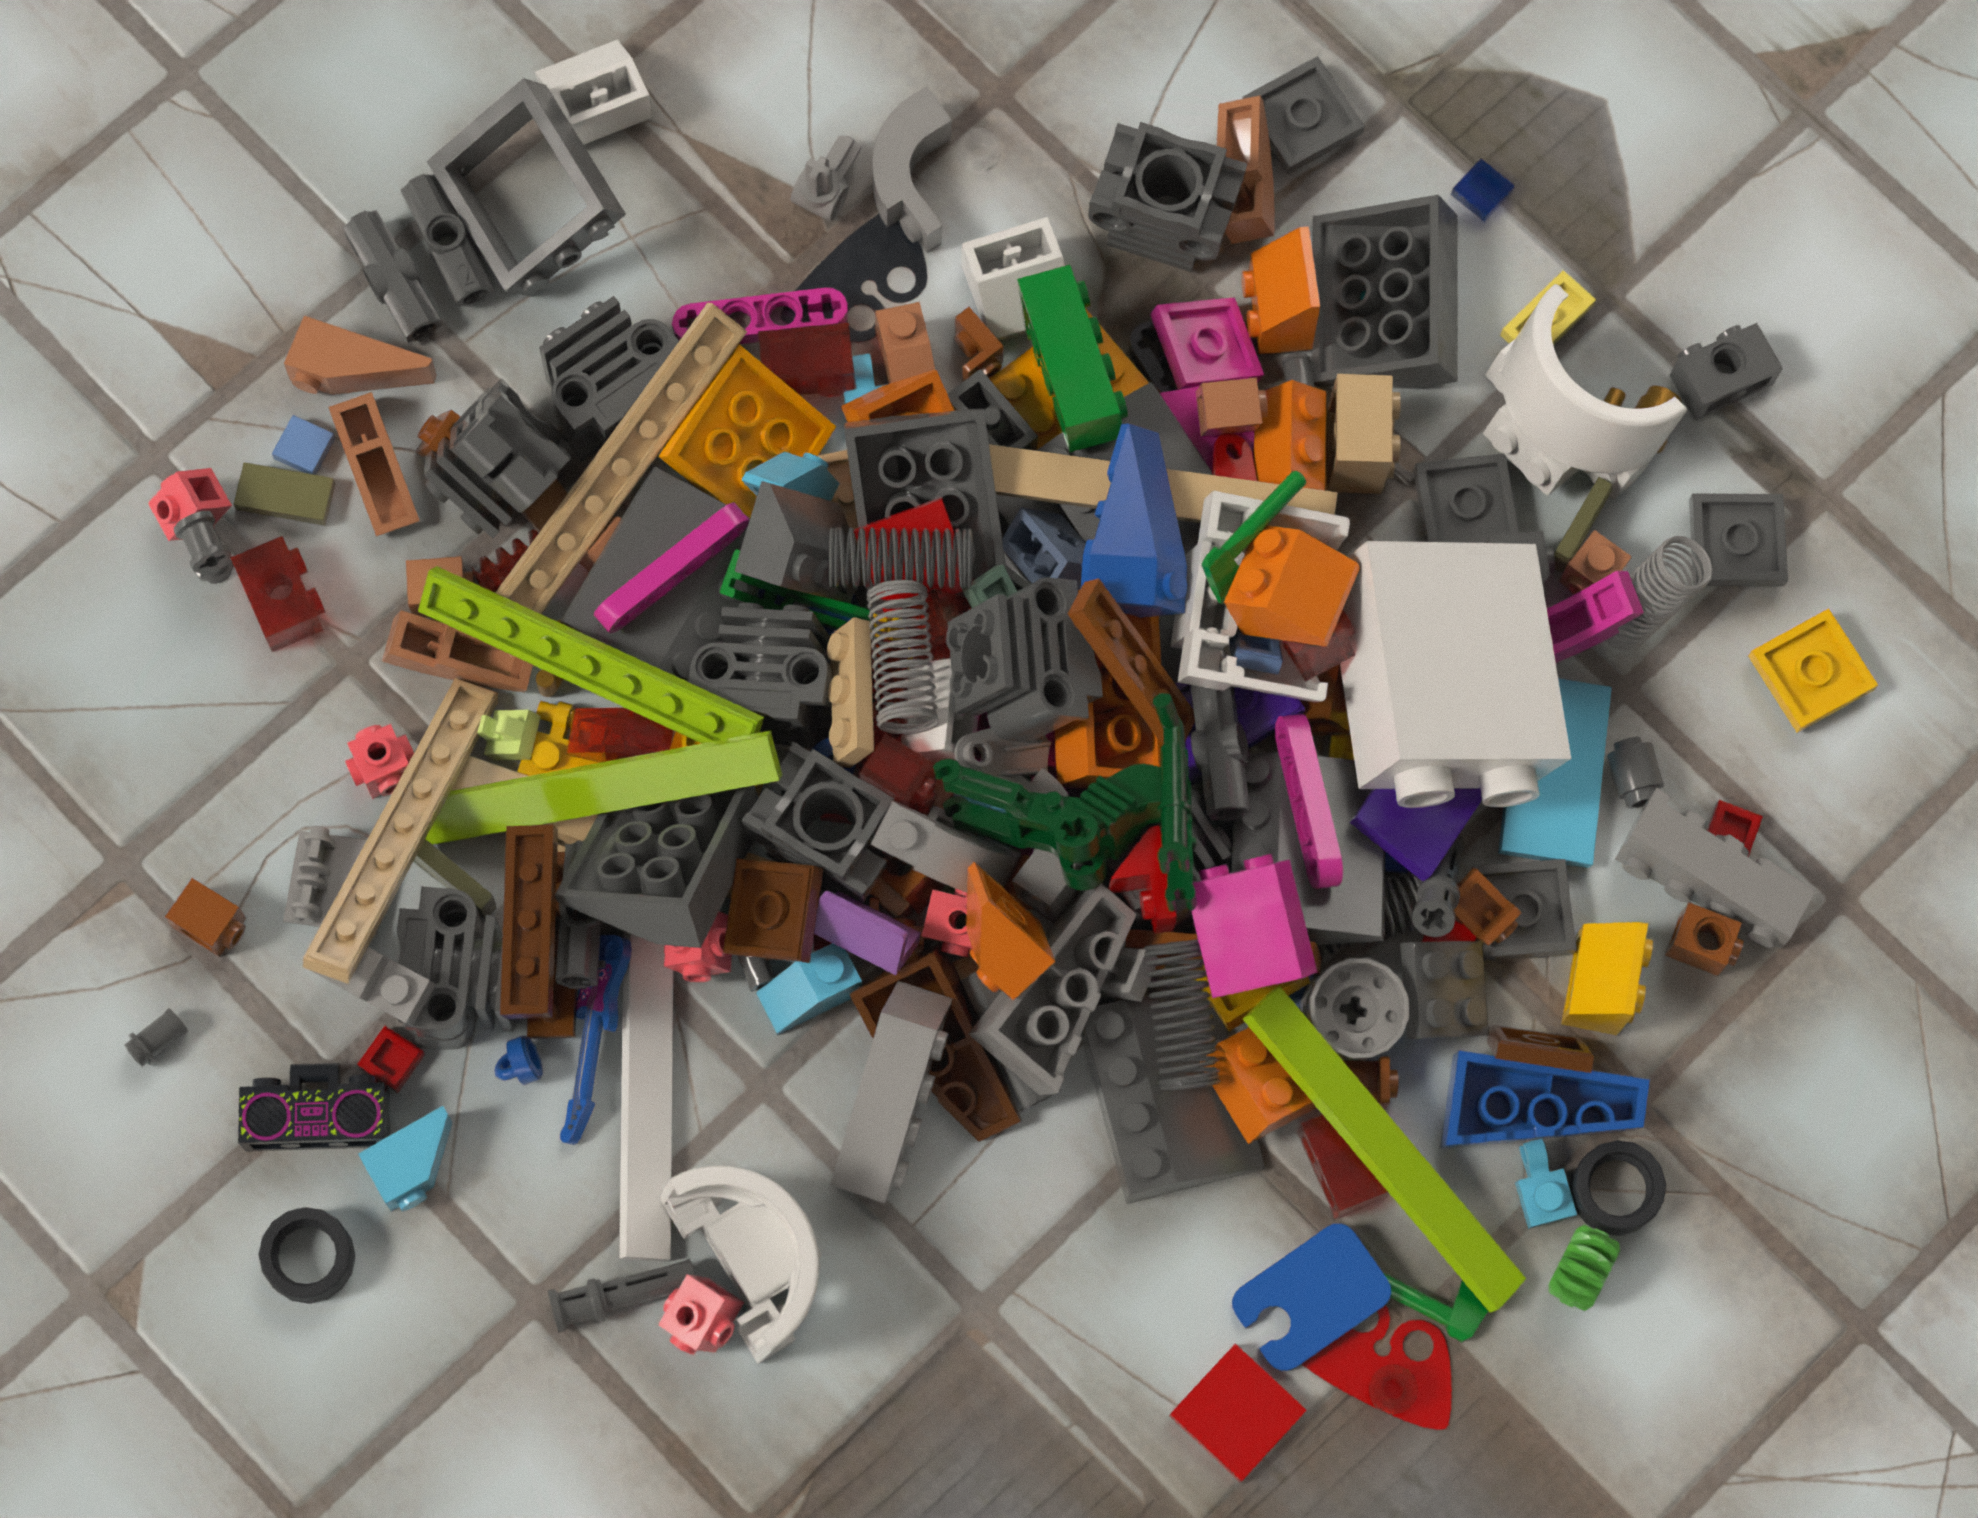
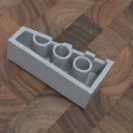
(1713, 872)
(1045, 1022)
(891, 1091)

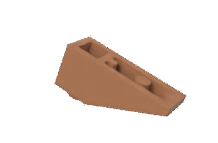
(903, 341)
(348, 362)

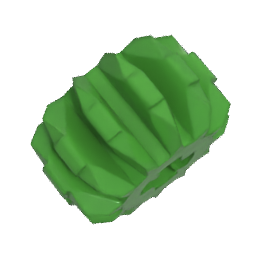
(1584, 1267)

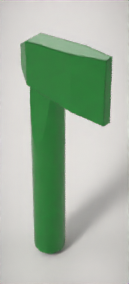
(1220, 563)
(1460, 1320)

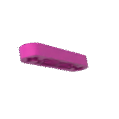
(761, 306)
(671, 568)
(1308, 801)

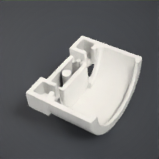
(1556, 426)
(1208, 625)
(759, 1242)

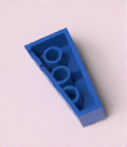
(1524, 1102)

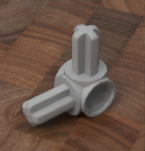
(823, 183)

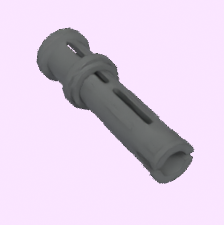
(1440, 895)
(599, 1298)

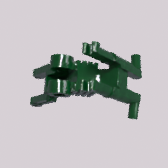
(1098, 822)

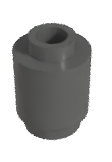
(1635, 771)

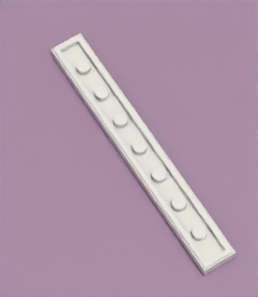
(646, 1103)

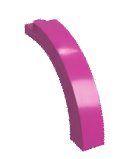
(1592, 615)

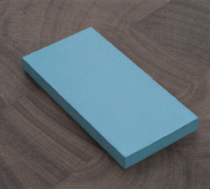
(1566, 812)

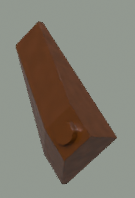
(967, 1074)

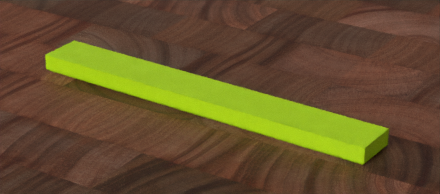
(583, 660)
(607, 787)
(1384, 1149)

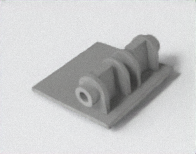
(318, 874)

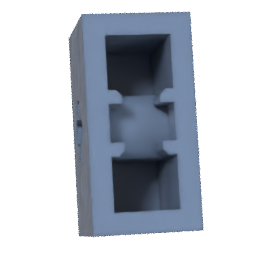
(1044, 546)

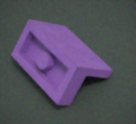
(865, 931)

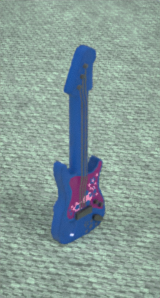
(600, 1010)

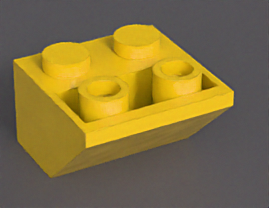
(1606, 975)

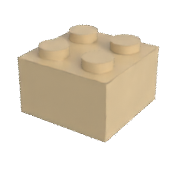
(1361, 433)

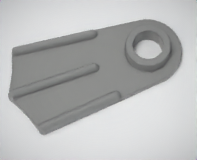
(1002, 756)

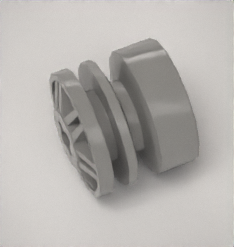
(1375, 994)

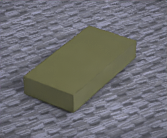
(284, 494)
(1582, 523)
(454, 877)

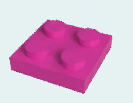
(1206, 342)

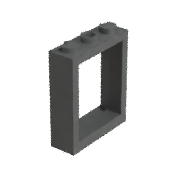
(480, 139)

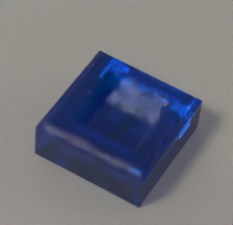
(1482, 190)

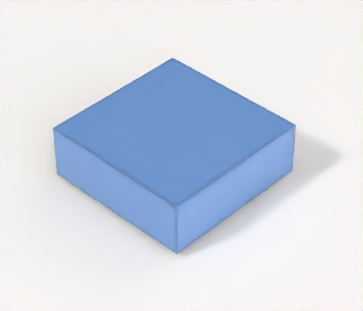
(303, 445)
(1256, 652)

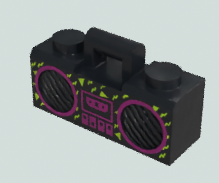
(315, 1119)

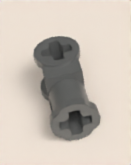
(209, 557)

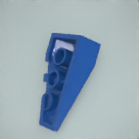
(1138, 533)

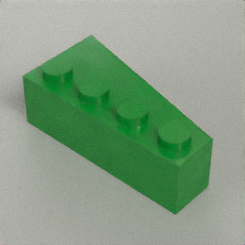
(1070, 357)

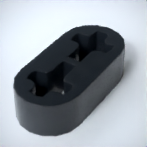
(1145, 359)

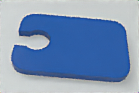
(1323, 1287)

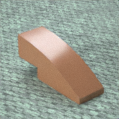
(1245, 135)
(374, 464)
(451, 654)

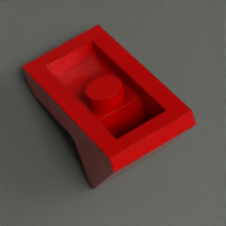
(1143, 871)

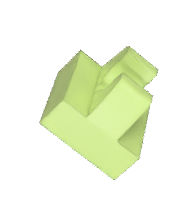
(509, 734)

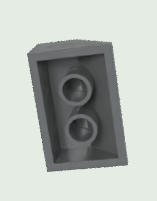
(790, 542)

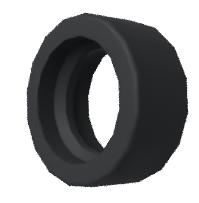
(1645, 1164)
(284, 1226)

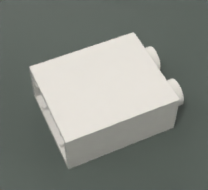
(1452, 672)

